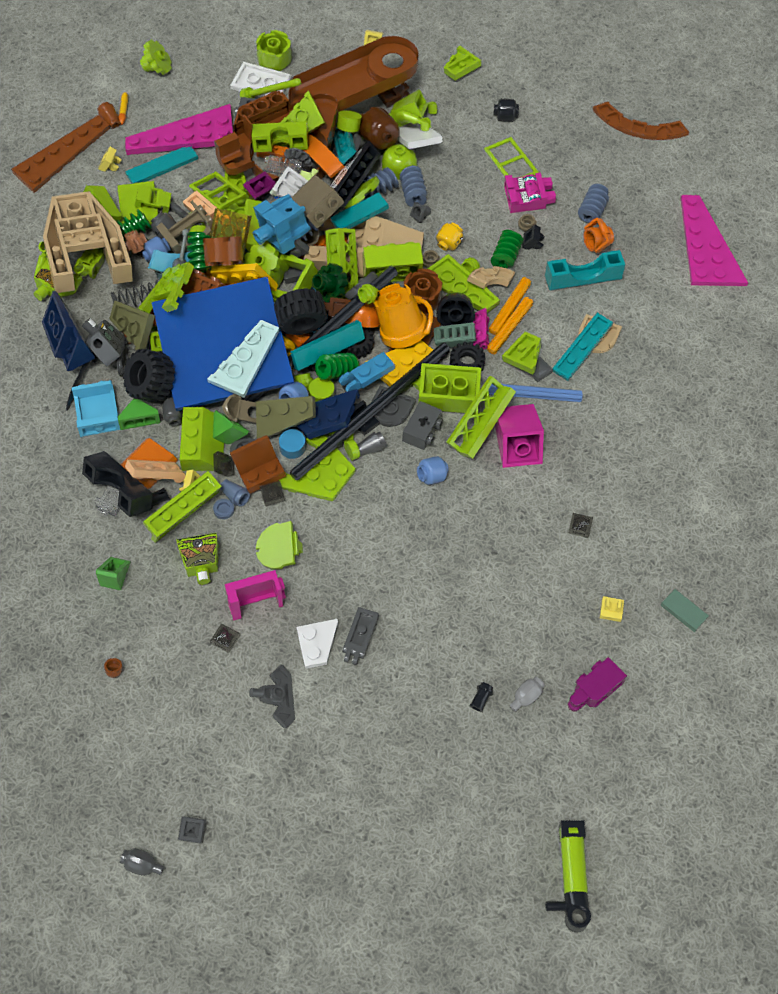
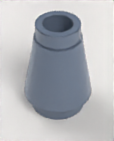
(236, 494)

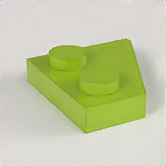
(461, 64)
(524, 352)

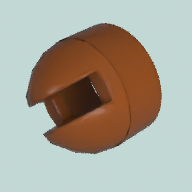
(115, 665)

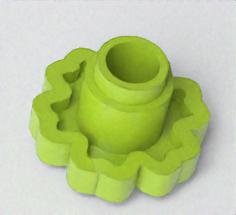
(155, 58)
(265, 256)

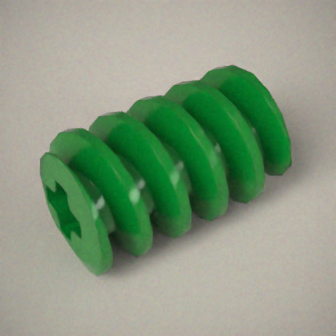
(136, 223)
(507, 249)
(197, 250)
(335, 365)

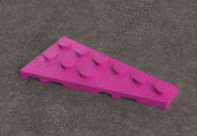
(193, 132)
(707, 252)

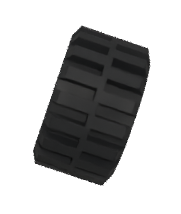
(300, 311)
(148, 375)

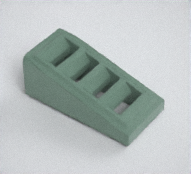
(446, 331)

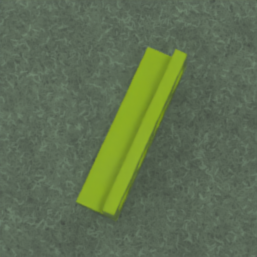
(337, 249)
(484, 420)
(182, 506)

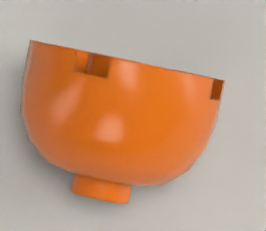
(366, 315)

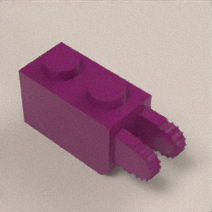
(597, 685)

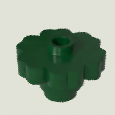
(330, 282)

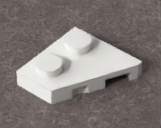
(288, 183)
(316, 642)

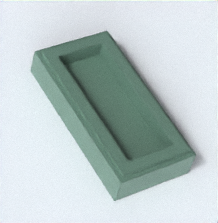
(684, 610)

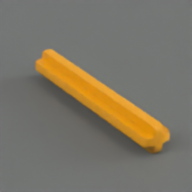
(510, 305)
(509, 325)

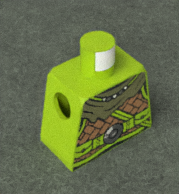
(199, 556)

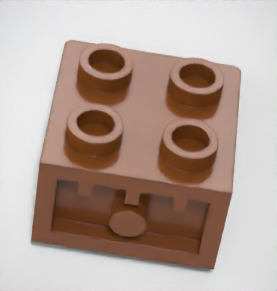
(200, 282)
(257, 464)

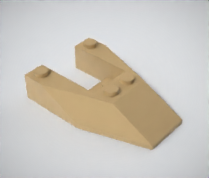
(80, 224)
(370, 232)

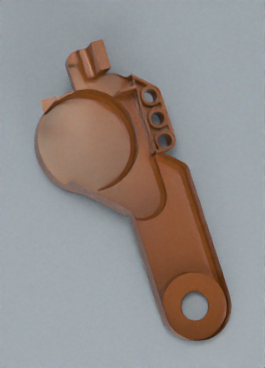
(333, 87)

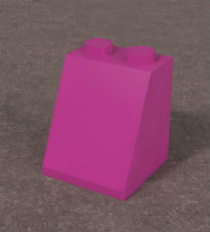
(520, 436)

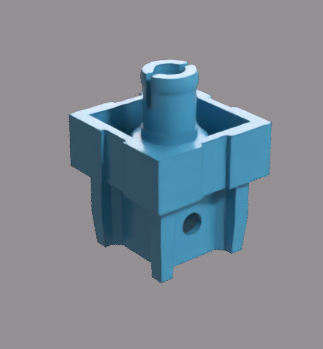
(280, 223)

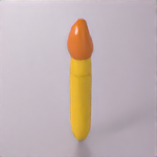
(123, 108)

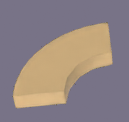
(495, 275)

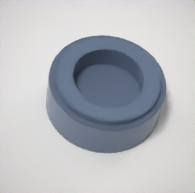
(223, 509)

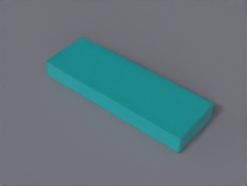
(360, 212)

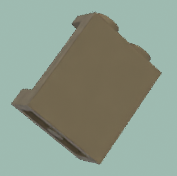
(318, 199)

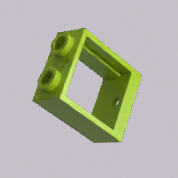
(304, 280)

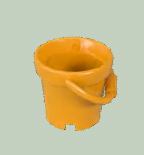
(400, 316)

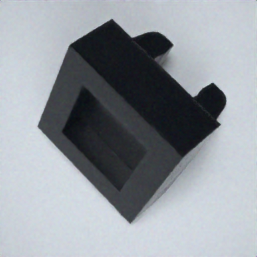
(532, 238)

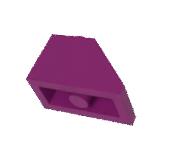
(259, 186)

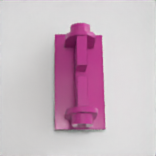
(481, 326)

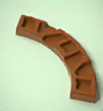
(637, 128)

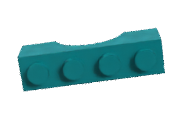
(606, 267)

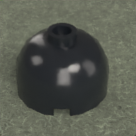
(455, 309)

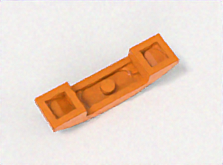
(323, 157)

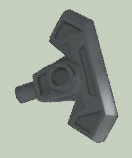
(279, 695)

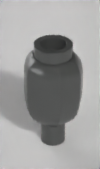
(169, 412)
(140, 862)

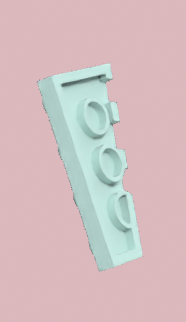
(245, 361)

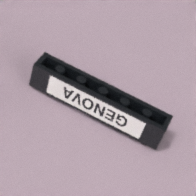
(354, 173)

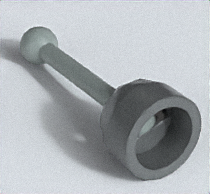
(180, 260)

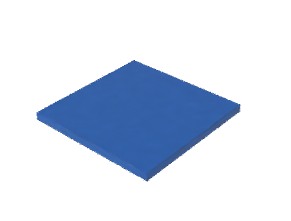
(208, 330)

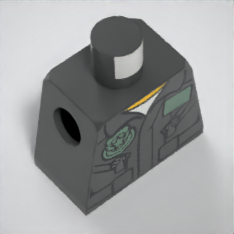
(104, 340)

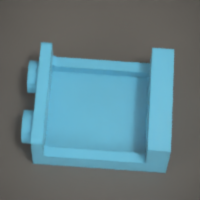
(95, 408)

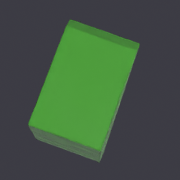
(137, 415)
(226, 429)
(112, 573)

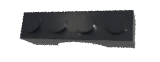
(105, 470)

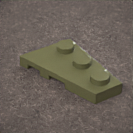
(133, 323)
(281, 414)

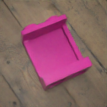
(254, 590)

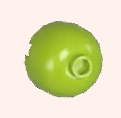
(398, 158)

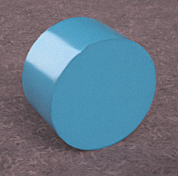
(292, 444)

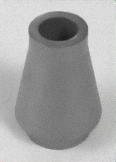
(372, 443)

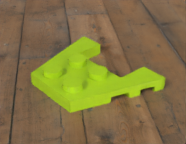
(169, 288)
(325, 478)

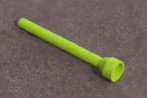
(248, 92)

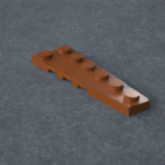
(43, 165)

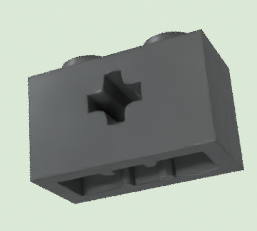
(422, 426)

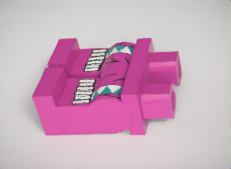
(528, 192)

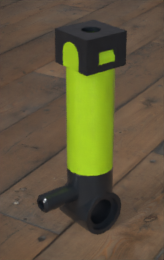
(574, 875)

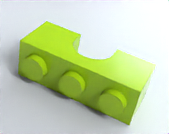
(269, 134)

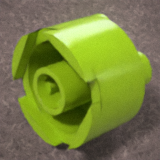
(273, 50)

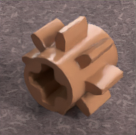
(135, 241)

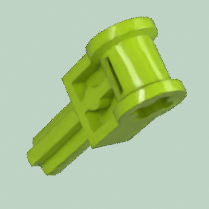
(92, 260)

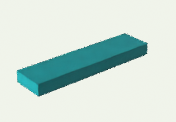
(344, 145)
(161, 165)
(327, 344)
(582, 346)

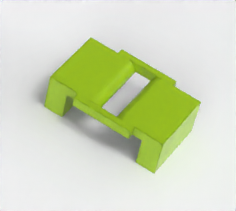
(144, 196)

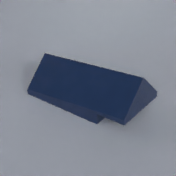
(65, 335)

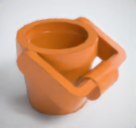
(599, 237)

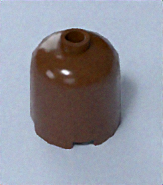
(379, 128)

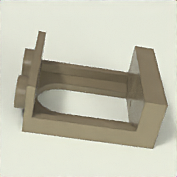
(194, 217)

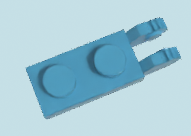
(367, 372)

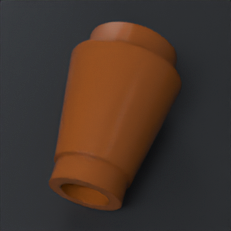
(109, 114)

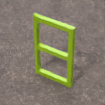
(522, 155)
(227, 184)

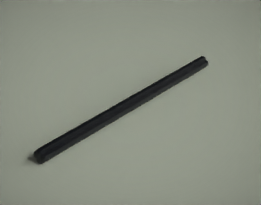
(338, 319)
(367, 413)

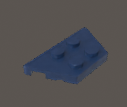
(331, 414)

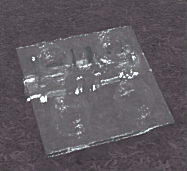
(278, 167)

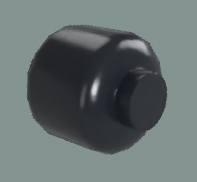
(506, 110)

